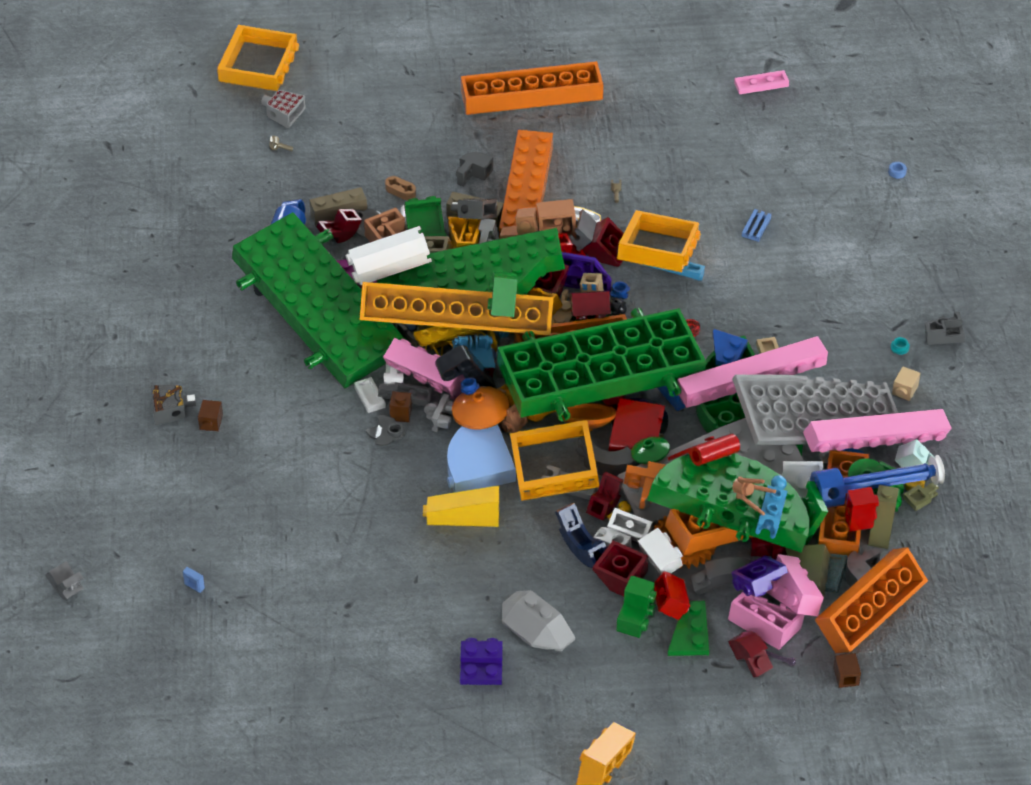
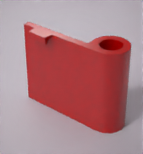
(635, 422)
(711, 450)

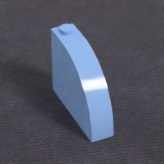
(479, 459)

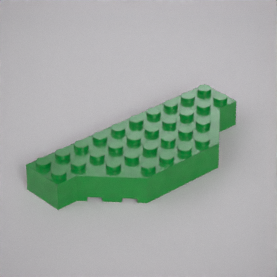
(472, 265)

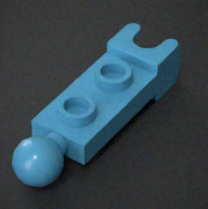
(773, 506)

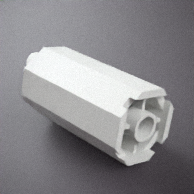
(388, 256)

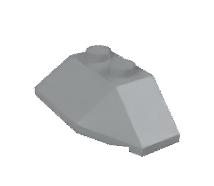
(536, 621)

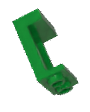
(425, 214)

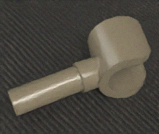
(274, 144)
(616, 188)

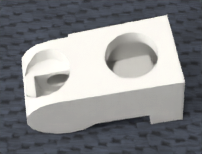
(608, 535)

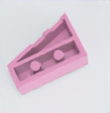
(796, 589)
(771, 622)

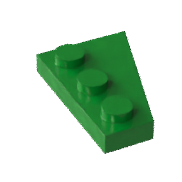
(815, 507)
(691, 632)

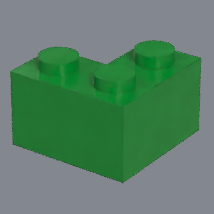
(503, 294)
(637, 607)

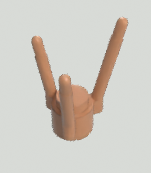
(744, 487)

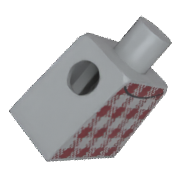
(284, 107)

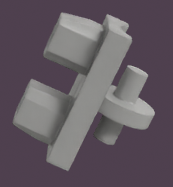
(438, 412)

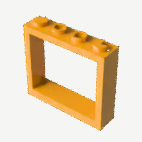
(262, 37)
(662, 225)
(561, 483)

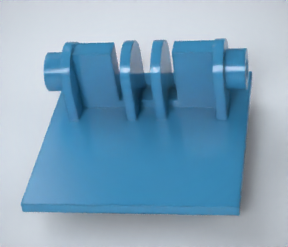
(479, 347)

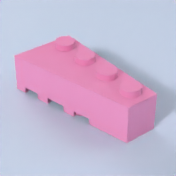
(421, 364)

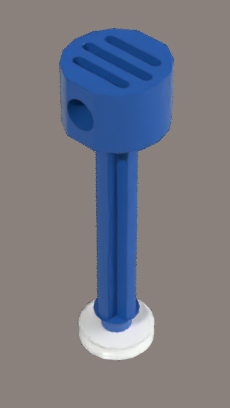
(834, 486)

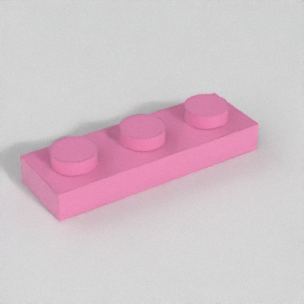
(761, 82)

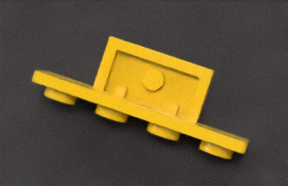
(436, 335)

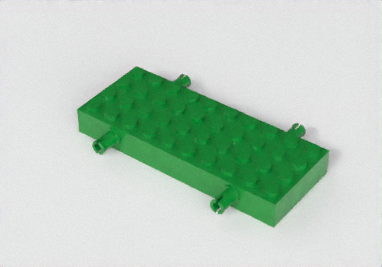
(314, 298)
(600, 362)

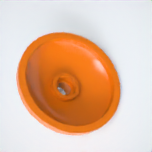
(482, 409)
(594, 413)

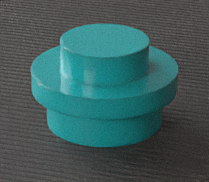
(900, 346)

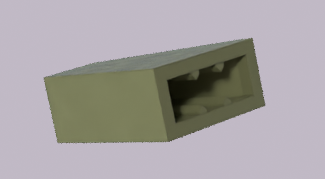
(882, 526)
(816, 562)

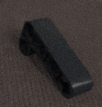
(462, 361)

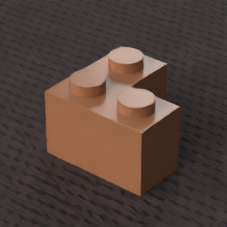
(557, 215)
(526, 223)
(384, 225)

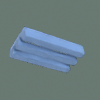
(760, 216)

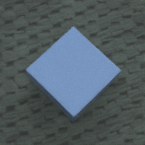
(193, 579)

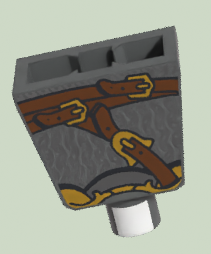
(475, 208)
(169, 403)

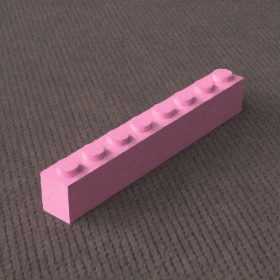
(781, 361)
(876, 430)

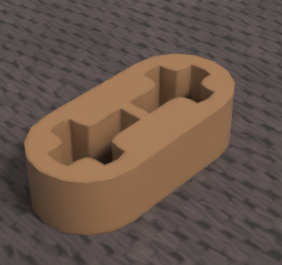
(400, 188)

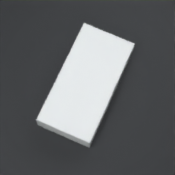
(368, 394)

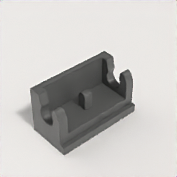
(584, 230)

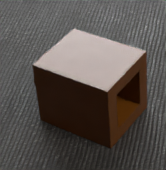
(401, 406)
(210, 415)
(847, 670)

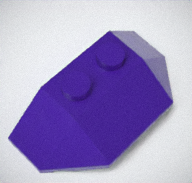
(583, 264)

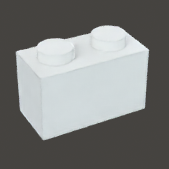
(629, 524)
(660, 551)

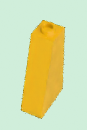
(464, 508)

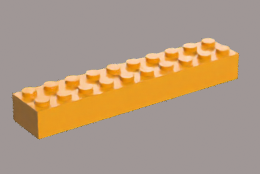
(452, 308)

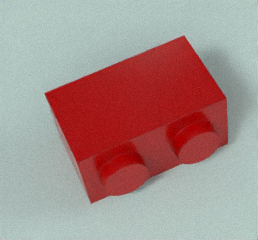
(861, 509)
(671, 595)

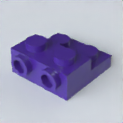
(757, 576)
(481, 662)

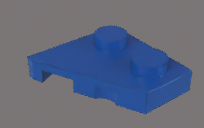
(728, 347)

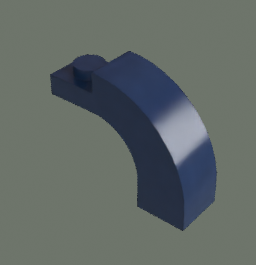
(577, 537)

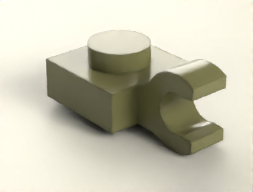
(919, 497)

